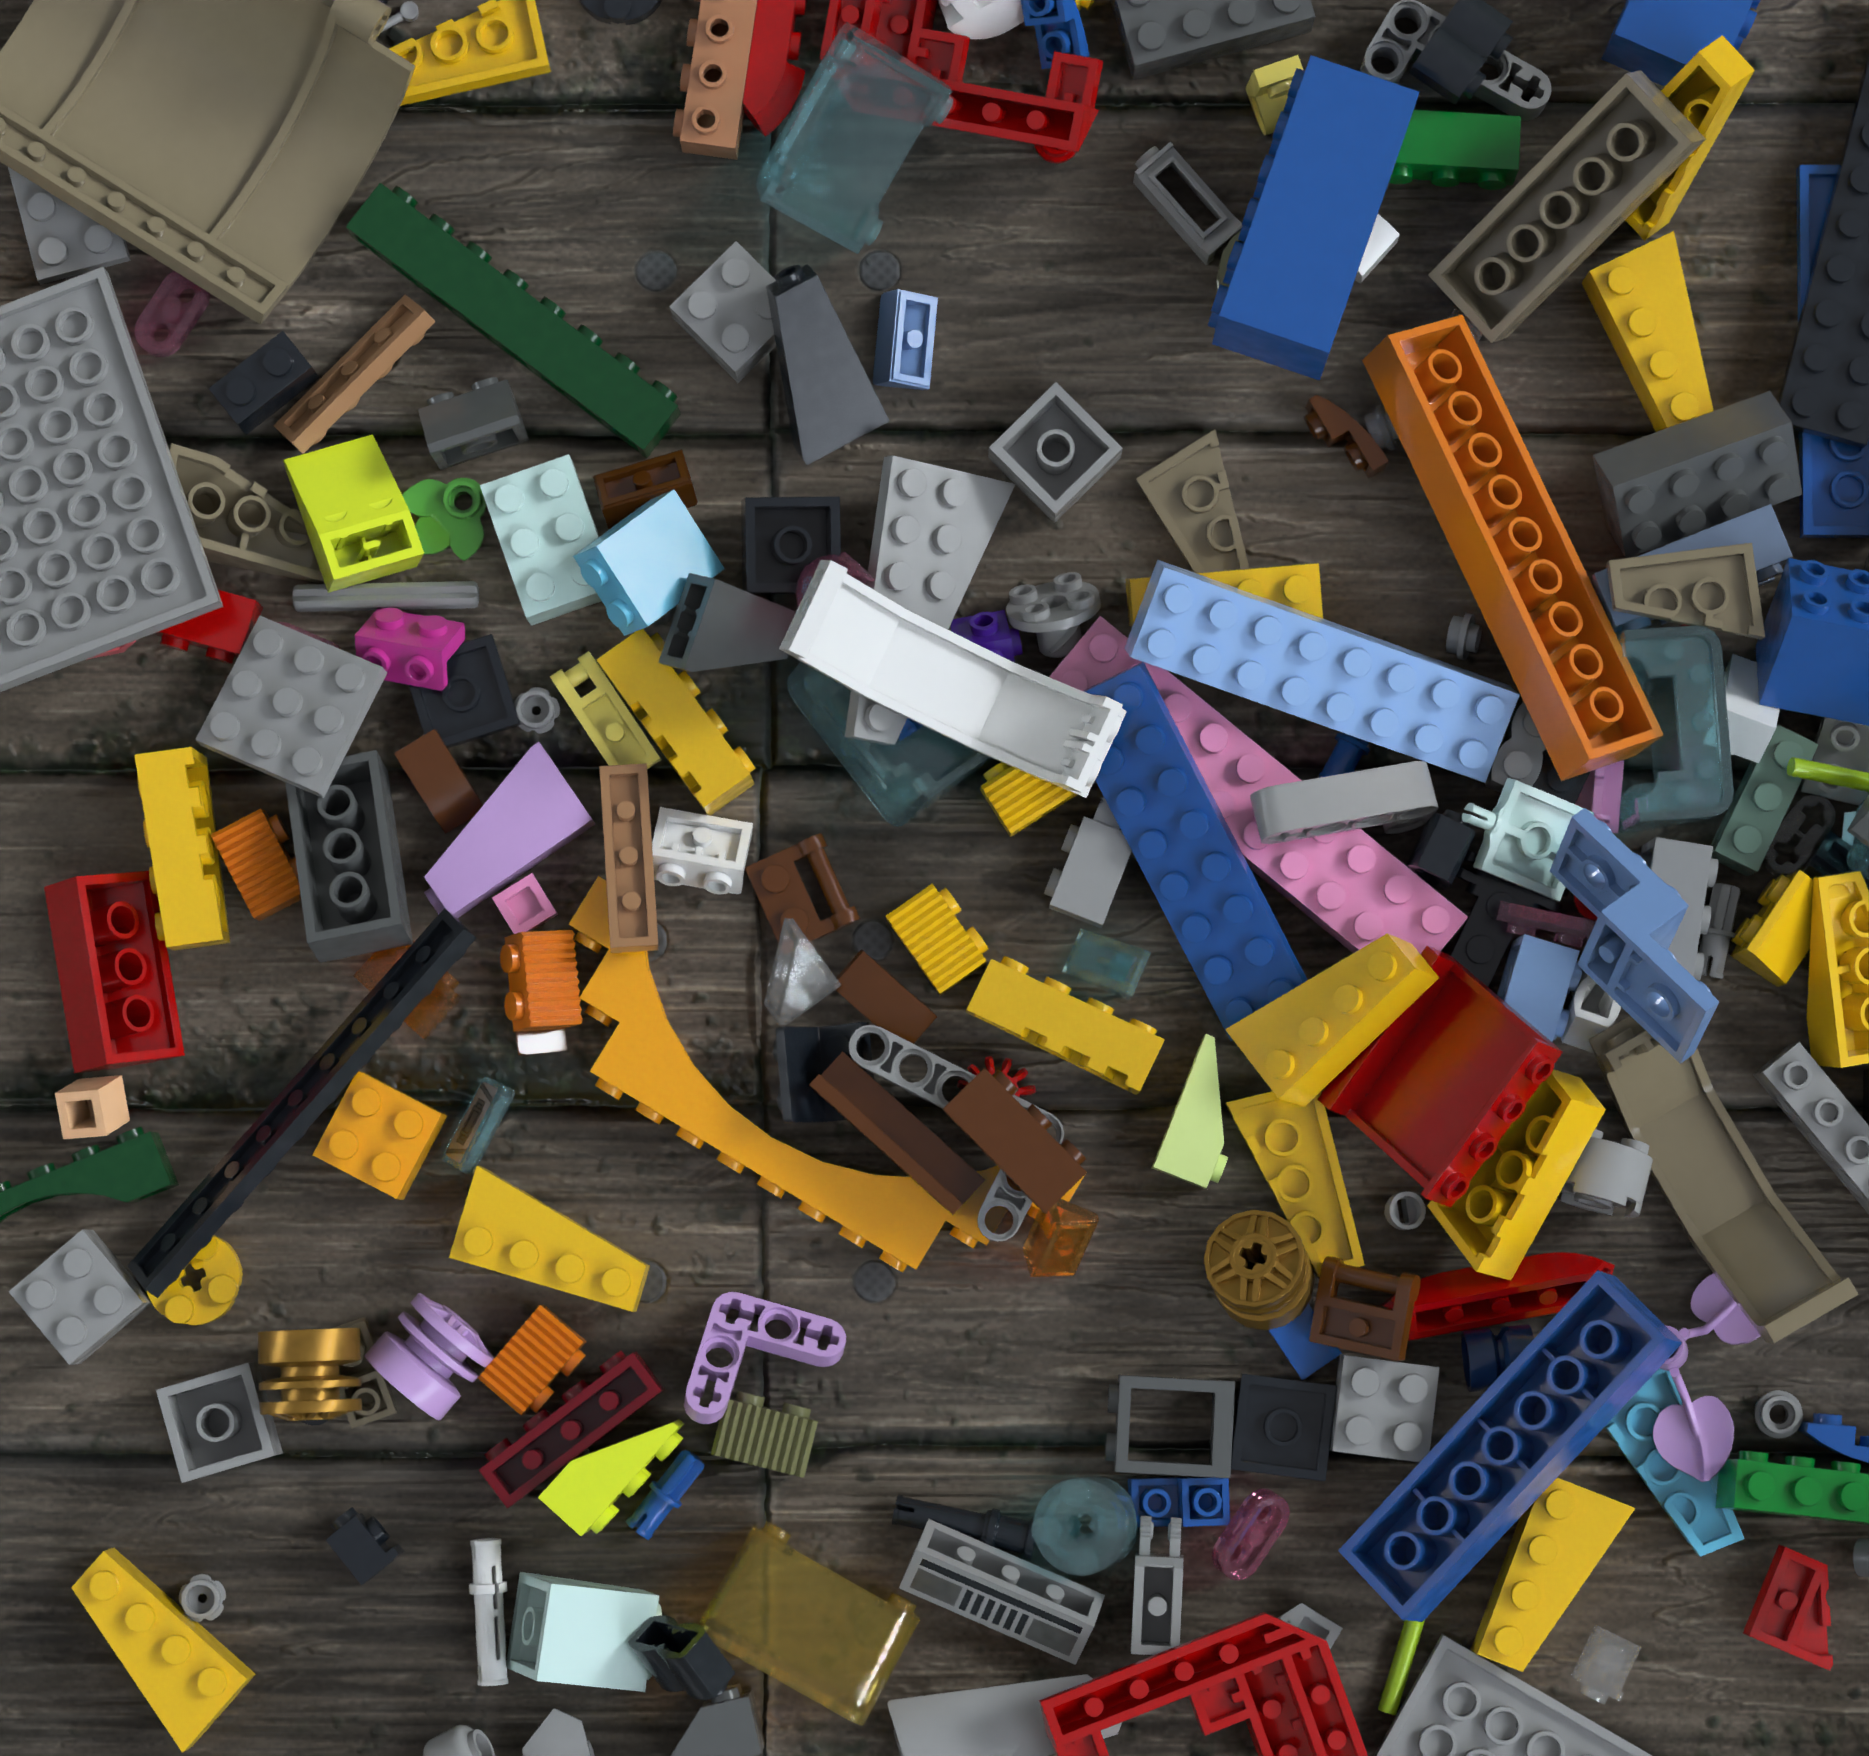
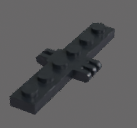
(1483, 936)

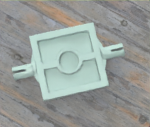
(1523, 836)

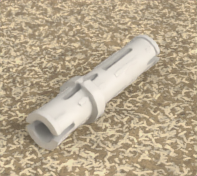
(489, 1611)

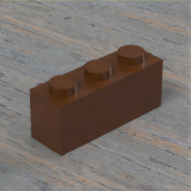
(1016, 1139)

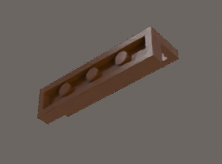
(897, 1133)

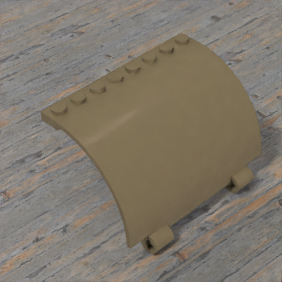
(203, 126)

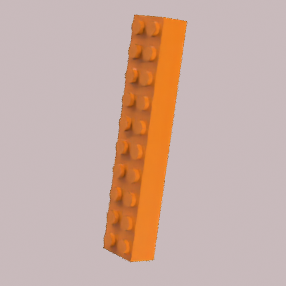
(1512, 547)

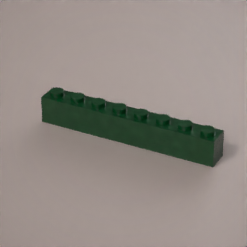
(513, 319)

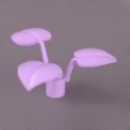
(1701, 1432)

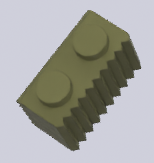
(766, 1435)

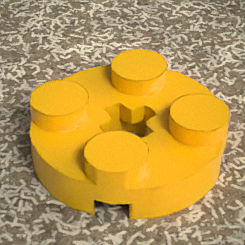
(218, 1288)

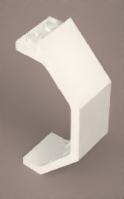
(951, 682)

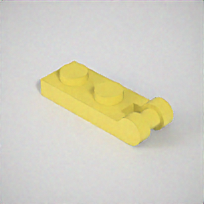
(604, 715)

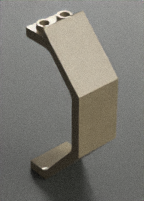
(1717, 1184)

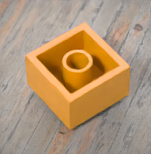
(380, 1135)

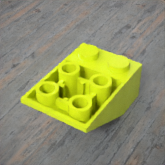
(353, 513)
(593, 1482)

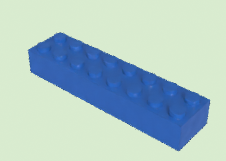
(1509, 1446)

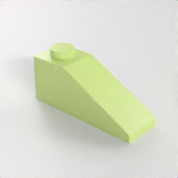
(1196, 1129)

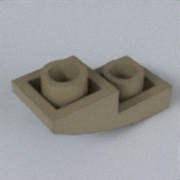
(374, 1388)

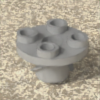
(1054, 611)

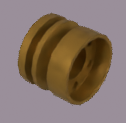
(1270, 1292)
(309, 1372)

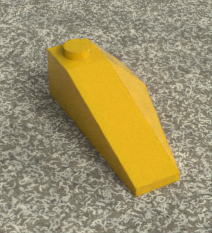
(1839, 971)

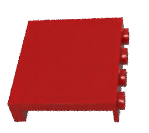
(1444, 1080)

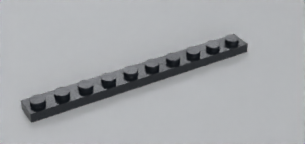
(301, 1103)

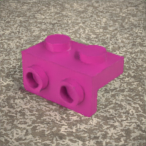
(410, 646)

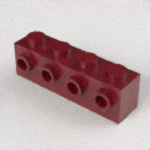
(570, 1430)

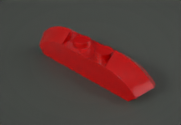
(771, 80)
(1472, 1299)

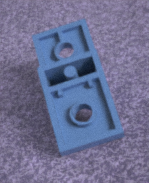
(1633, 935)

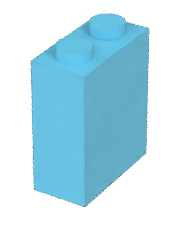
(646, 562)

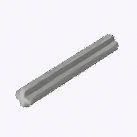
(387, 595)

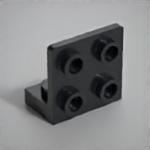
(801, 1057)

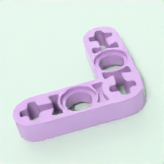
(738, 1335)

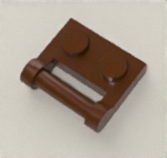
(785, 895)
(1359, 1324)

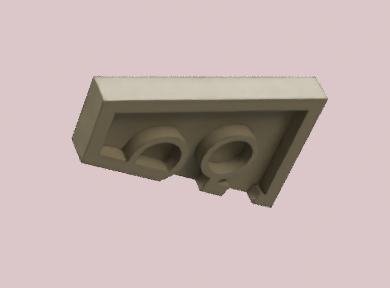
(1197, 506)
(1692, 588)

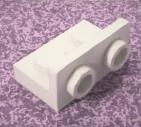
(700, 851)

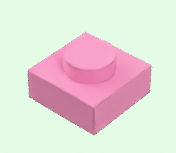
(525, 905)

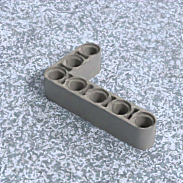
(931, 1090)

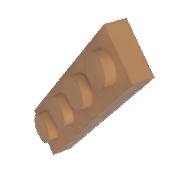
(354, 374)
(628, 858)

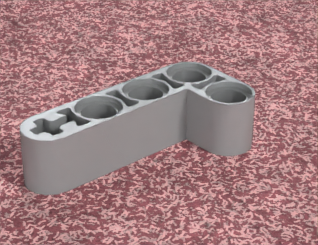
(1403, 48)
(1390, 796)

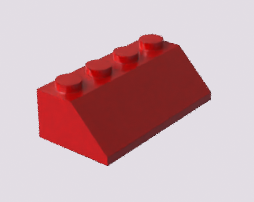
(113, 971)

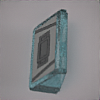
(478, 1125)

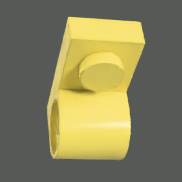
(1269, 91)

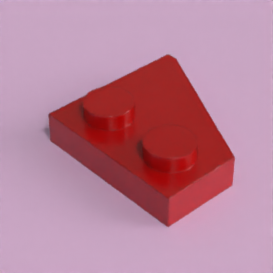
(1794, 1608)

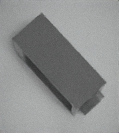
(1221, 1426)

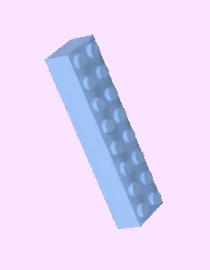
(1321, 671)

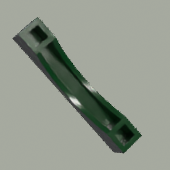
(124, 1172)

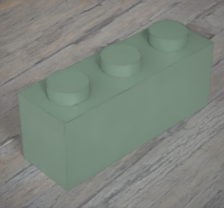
(1760, 803)

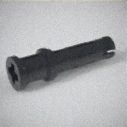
(989, 1528)

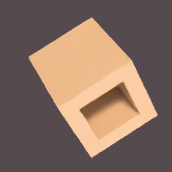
(92, 1107)

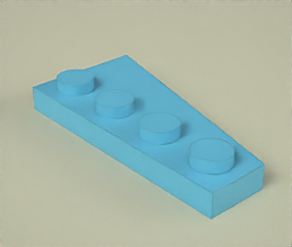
(1682, 1497)

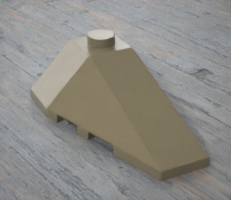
(241, 521)

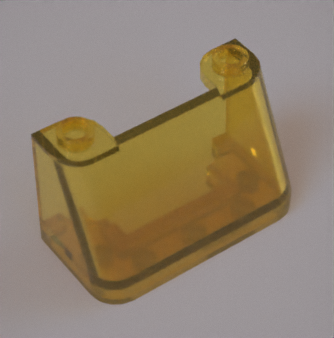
(808, 1624)

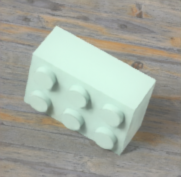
(540, 528)

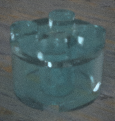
(1058, 1526)

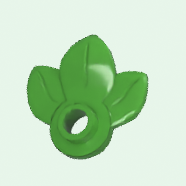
(441, 521)

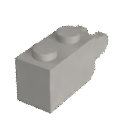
(1092, 868)
(1157, 1592)

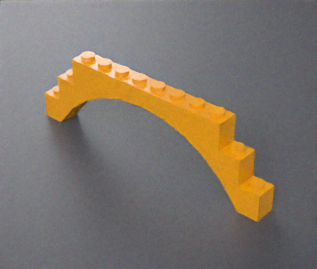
(655, 1069)

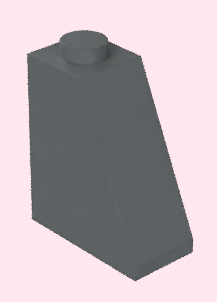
(723, 627)

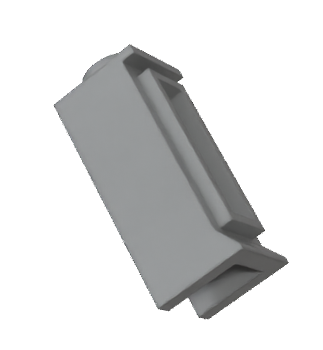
(1202, 243)

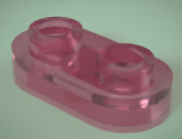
(168, 312)
(1250, 1534)

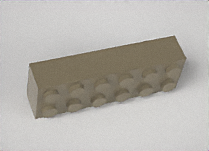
(1567, 205)

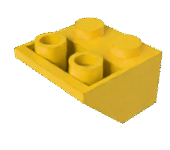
(1781, 931)

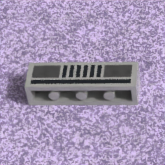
(1002, 1591)

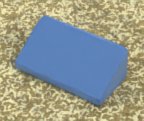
(905, 340)

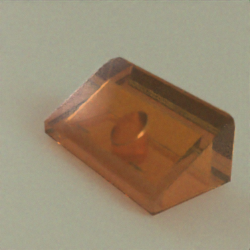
(1059, 1240)

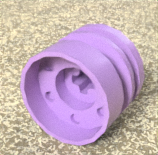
(429, 1356)

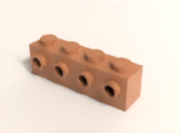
(716, 78)

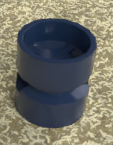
(1489, 1355)

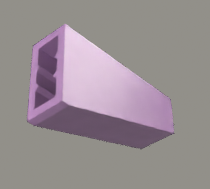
(511, 833)

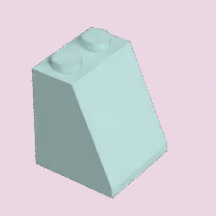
(579, 1632)

